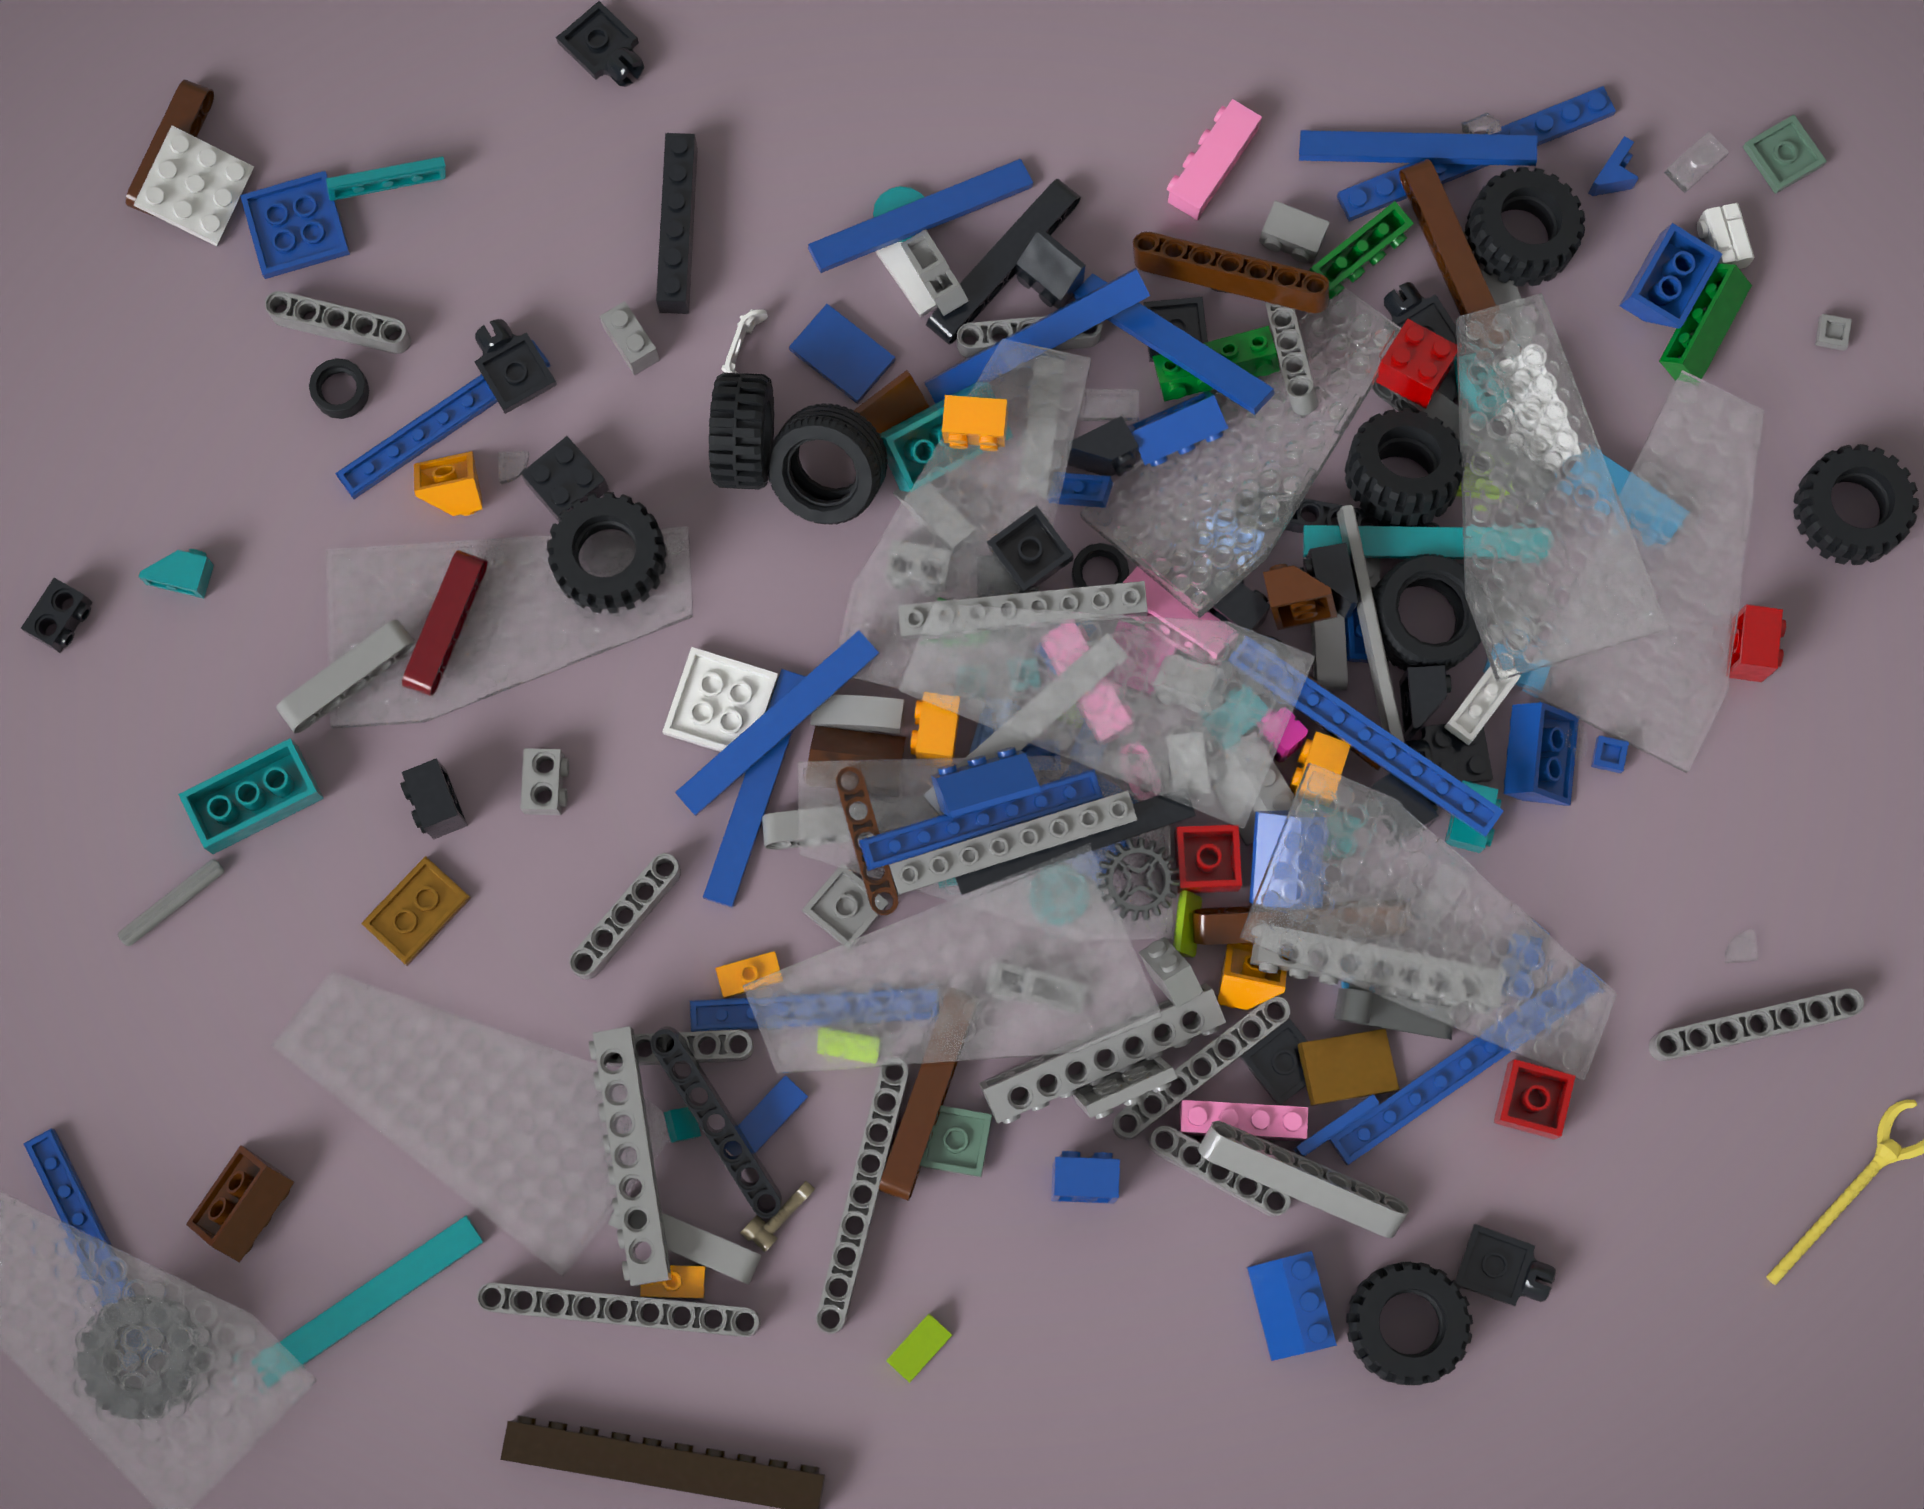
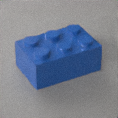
(1085, 1178)

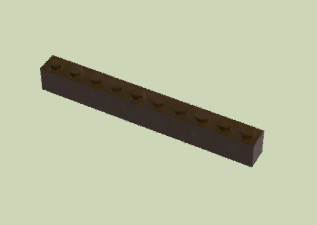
(662, 1466)

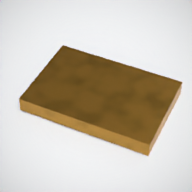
(416, 910)
(1348, 1067)

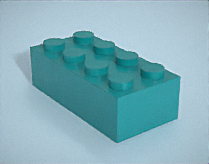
(913, 442)
(251, 796)

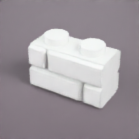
(1726, 232)

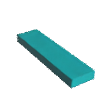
(386, 178)

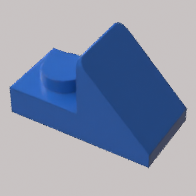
(1614, 175)

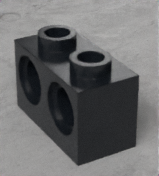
(49, 611)

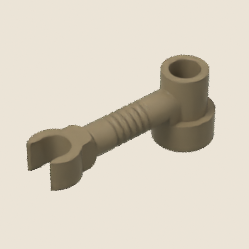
(763, 1233)

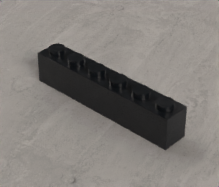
(677, 223)

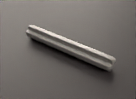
(170, 902)

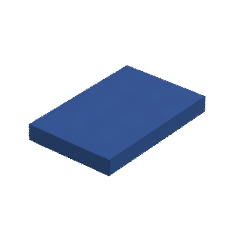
(842, 353)

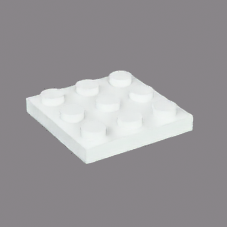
(193, 185)
(718, 699)

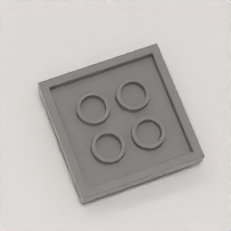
(1125, 1087)

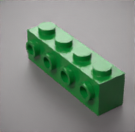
(1364, 247)
(1707, 323)
(1249, 350)

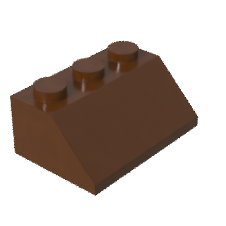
(893, 403)
(1297, 597)
(847, 745)
(240, 1204)

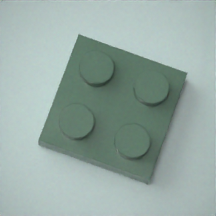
(1784, 154)
(958, 1142)

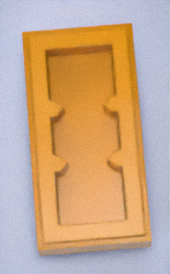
(742, 972)
(685, 1283)

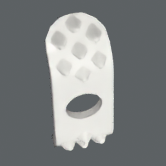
(745, 326)

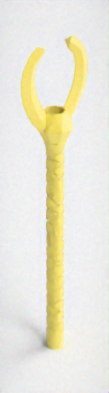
(1887, 1152)

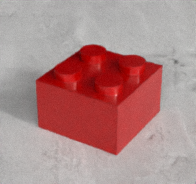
(1416, 363)
(1757, 643)
(1208, 858)
(1534, 1099)

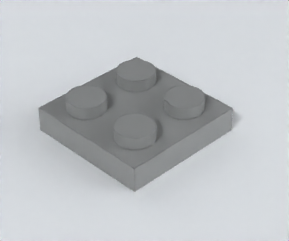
(843, 907)

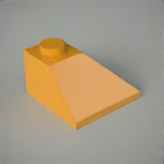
(449, 484)
(1243, 983)

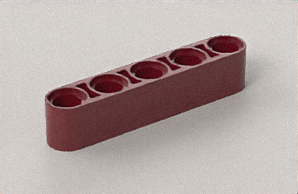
(444, 623)

